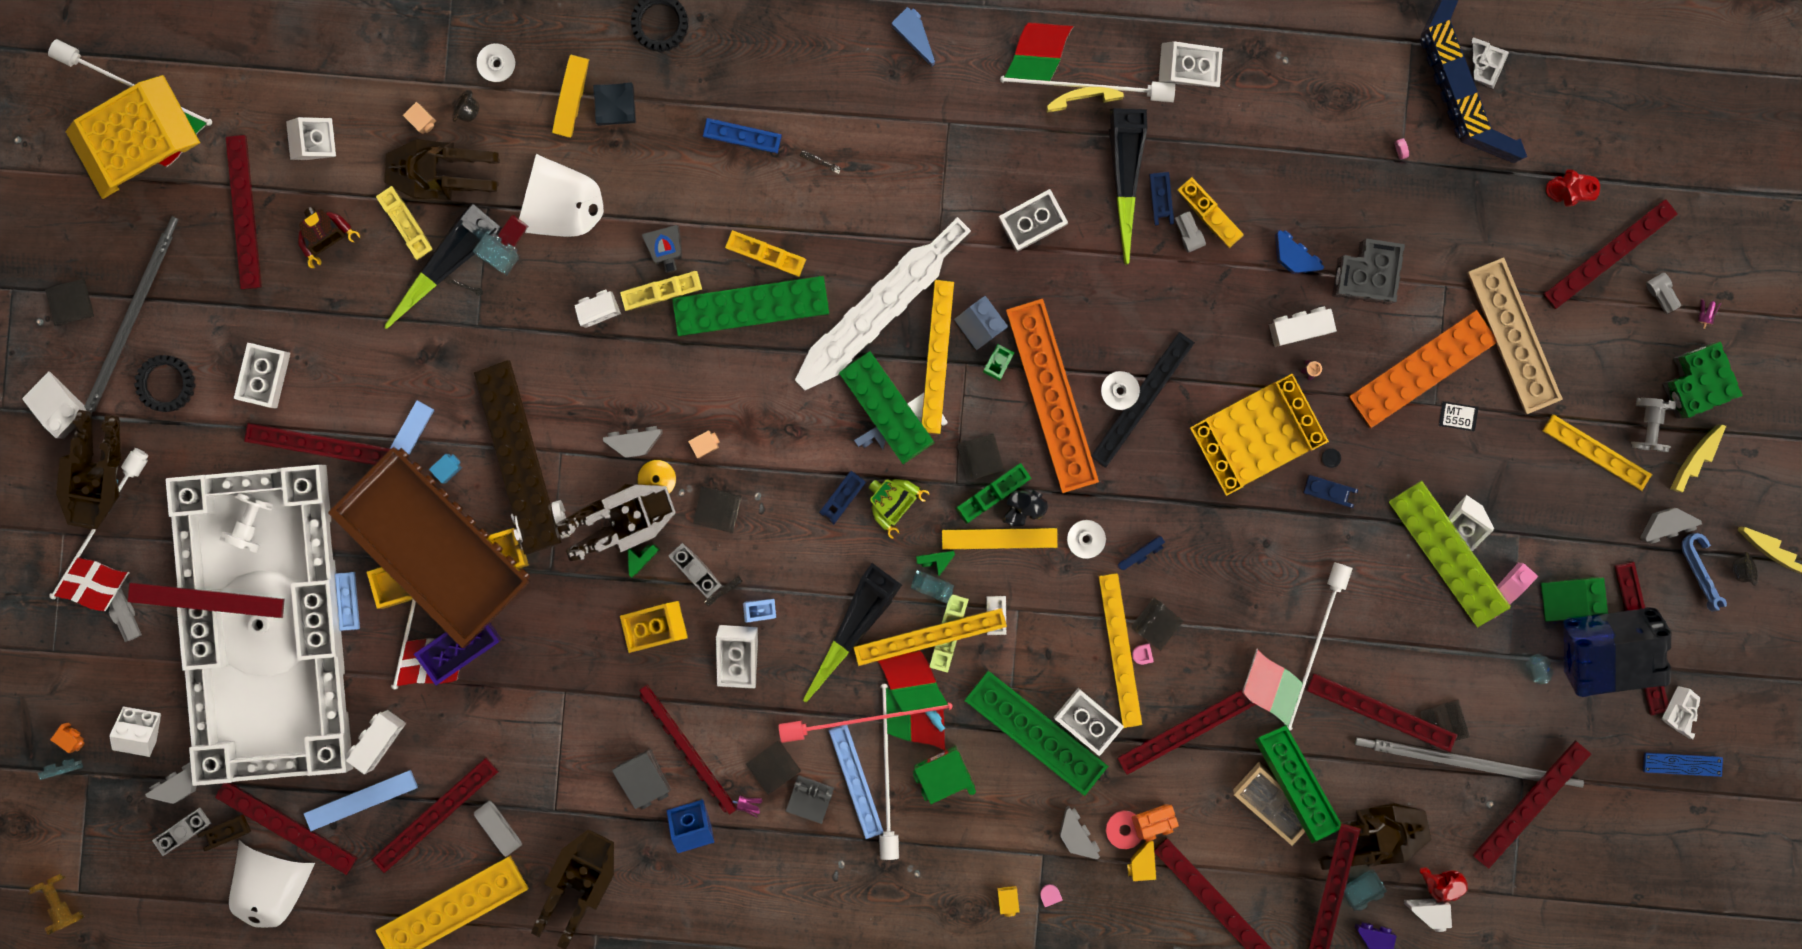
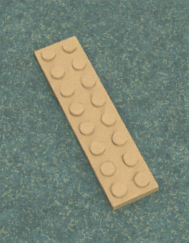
(1514, 336)

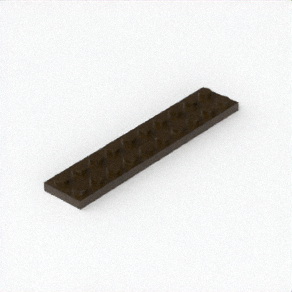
(517, 457)

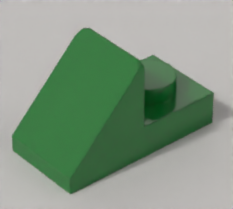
(998, 362)
(941, 558)
(636, 562)

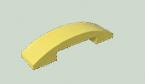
(1107, 93)
(405, 222)

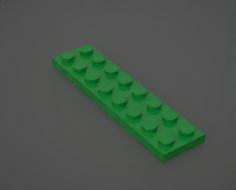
(750, 306)
(1036, 733)

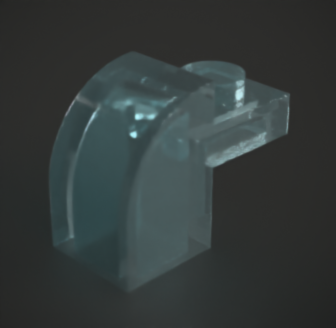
(932, 586)

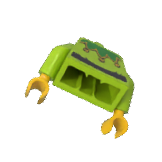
(892, 501)

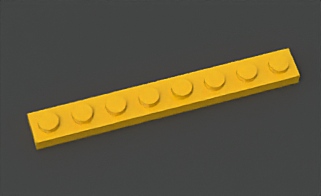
(937, 356)
(930, 636)
(1120, 650)

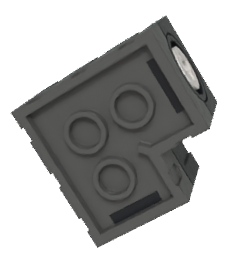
(1372, 274)

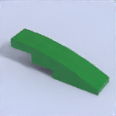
(993, 493)

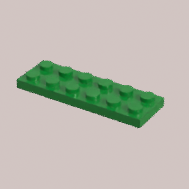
(886, 407)
(1299, 784)

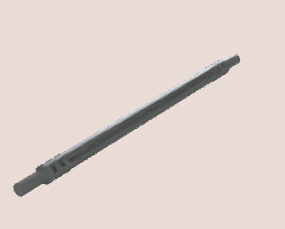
(130, 317)

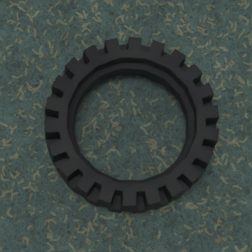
(668, 44)
(147, 368)

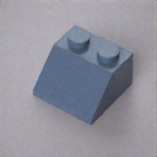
(981, 323)

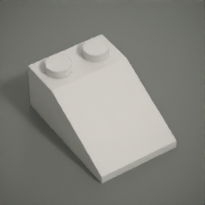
(1190, 64)
(53, 405)
(736, 656)

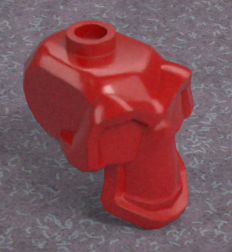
(1573, 188)
(1445, 886)

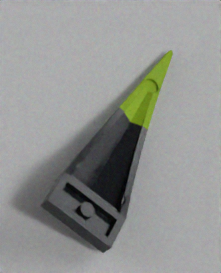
(1127, 145)
(450, 254)
(868, 604)

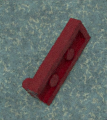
(512, 231)

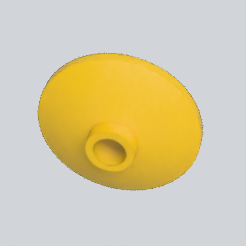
(661, 469)

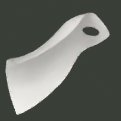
(553, 197)
(266, 884)

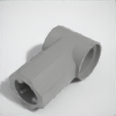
(1191, 236)
(1662, 289)

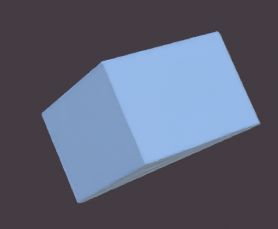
(759, 610)

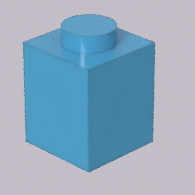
(446, 468)

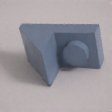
(866, 439)

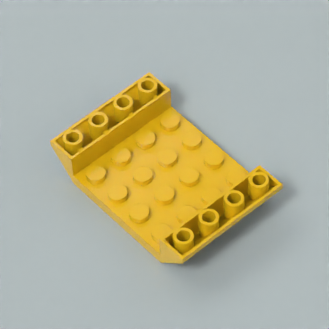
(131, 134)
(1259, 434)

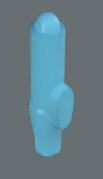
(935, 719)

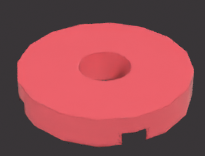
(1113, 834)

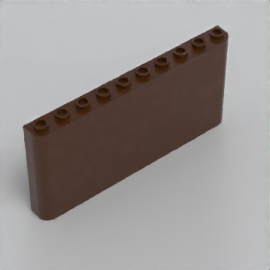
(430, 546)

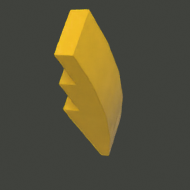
(570, 96)
(765, 253)

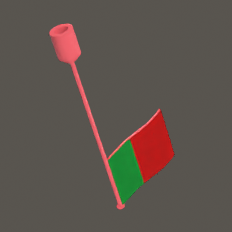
(910, 684)

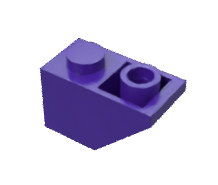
(1376, 938)

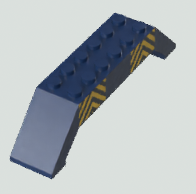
(1459, 88)

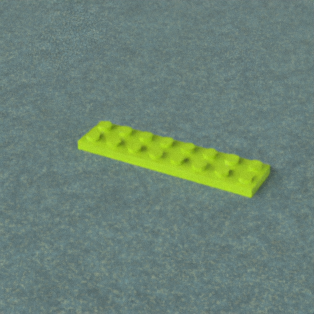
(1449, 554)

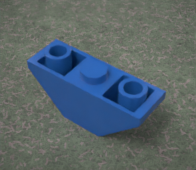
(1294, 255)

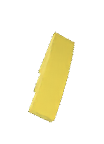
(661, 290)
(1701, 453)
(1770, 547)

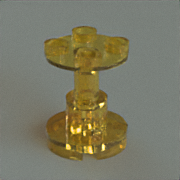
(58, 910)

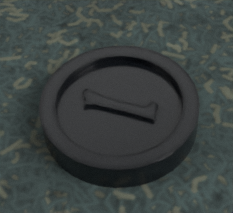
(1331, 458)

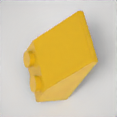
(653, 626)

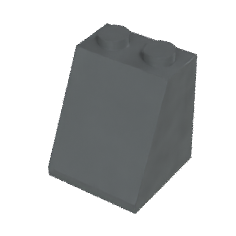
(642, 779)

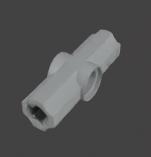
(123, 615)

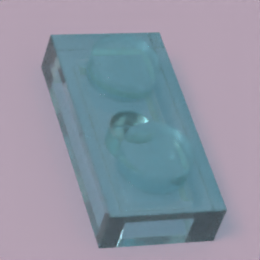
(67, 766)

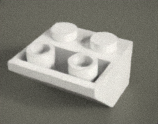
(135, 731)

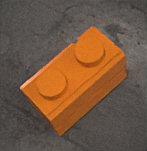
(1155, 822)

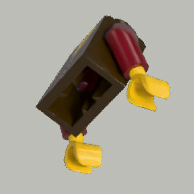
(320, 232)

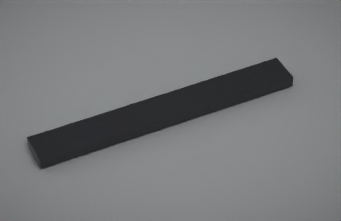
(1148, 392)

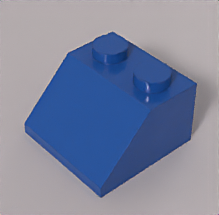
(690, 826)

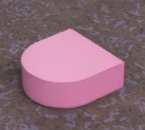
(1402, 148)
(1142, 654)
(1050, 895)

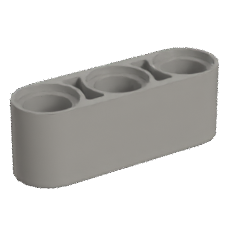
(497, 828)

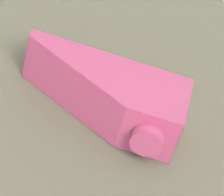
(1516, 582)

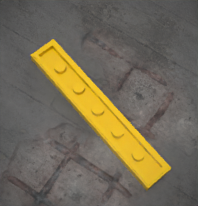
(1597, 452)
(999, 538)

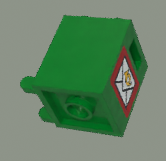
(943, 775)

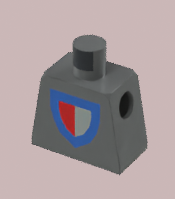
(664, 246)

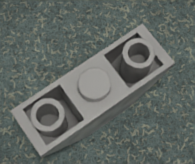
(634, 442)
(1668, 523)
(695, 570)
(175, 788)
(181, 832)
(1076, 836)

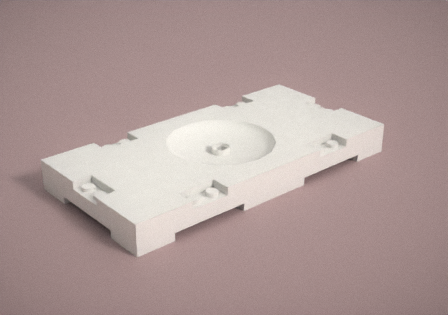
(272, 694)

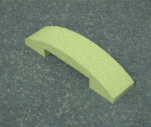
(943, 653)

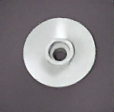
(489, 56)
(1129, 385)
(1095, 544)

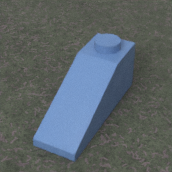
(912, 31)

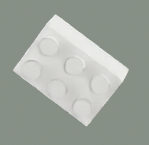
(1033, 220)
(1302, 326)
(262, 375)
(1088, 722)
(375, 741)

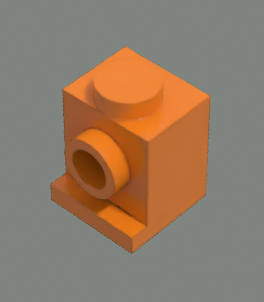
(68, 738)

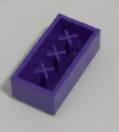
(445, 656)

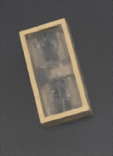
(1267, 800)

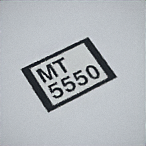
(1458, 416)

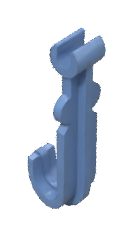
(1714, 600)

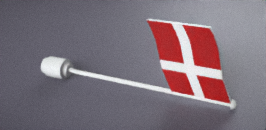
(88, 580)
(409, 669)

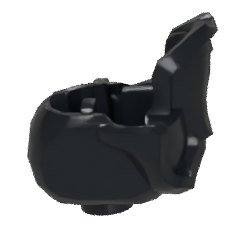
(1024, 505)

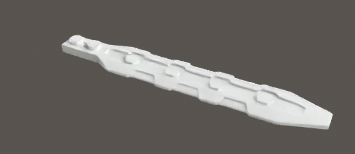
(884, 302)

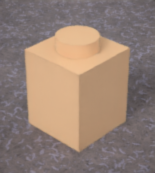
(420, 118)
(704, 443)

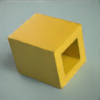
(1008, 901)

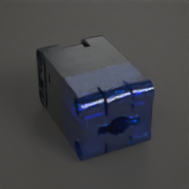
(1617, 651)

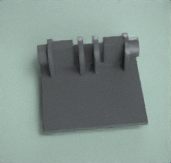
(810, 799)

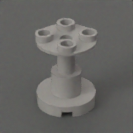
(1654, 416)

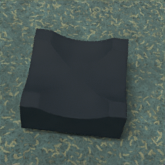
(614, 104)

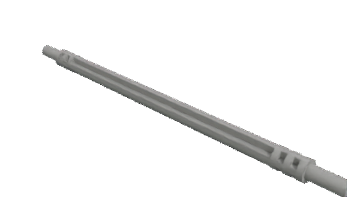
(1459, 760)

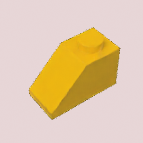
(1143, 863)

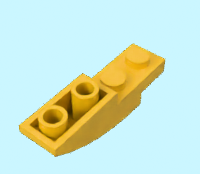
(1210, 213)

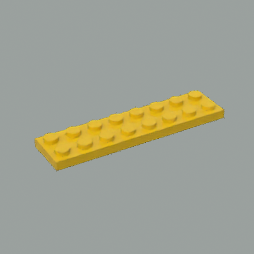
(454, 907)

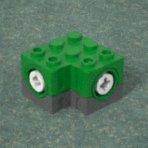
(1703, 381)

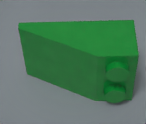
(1574, 598)

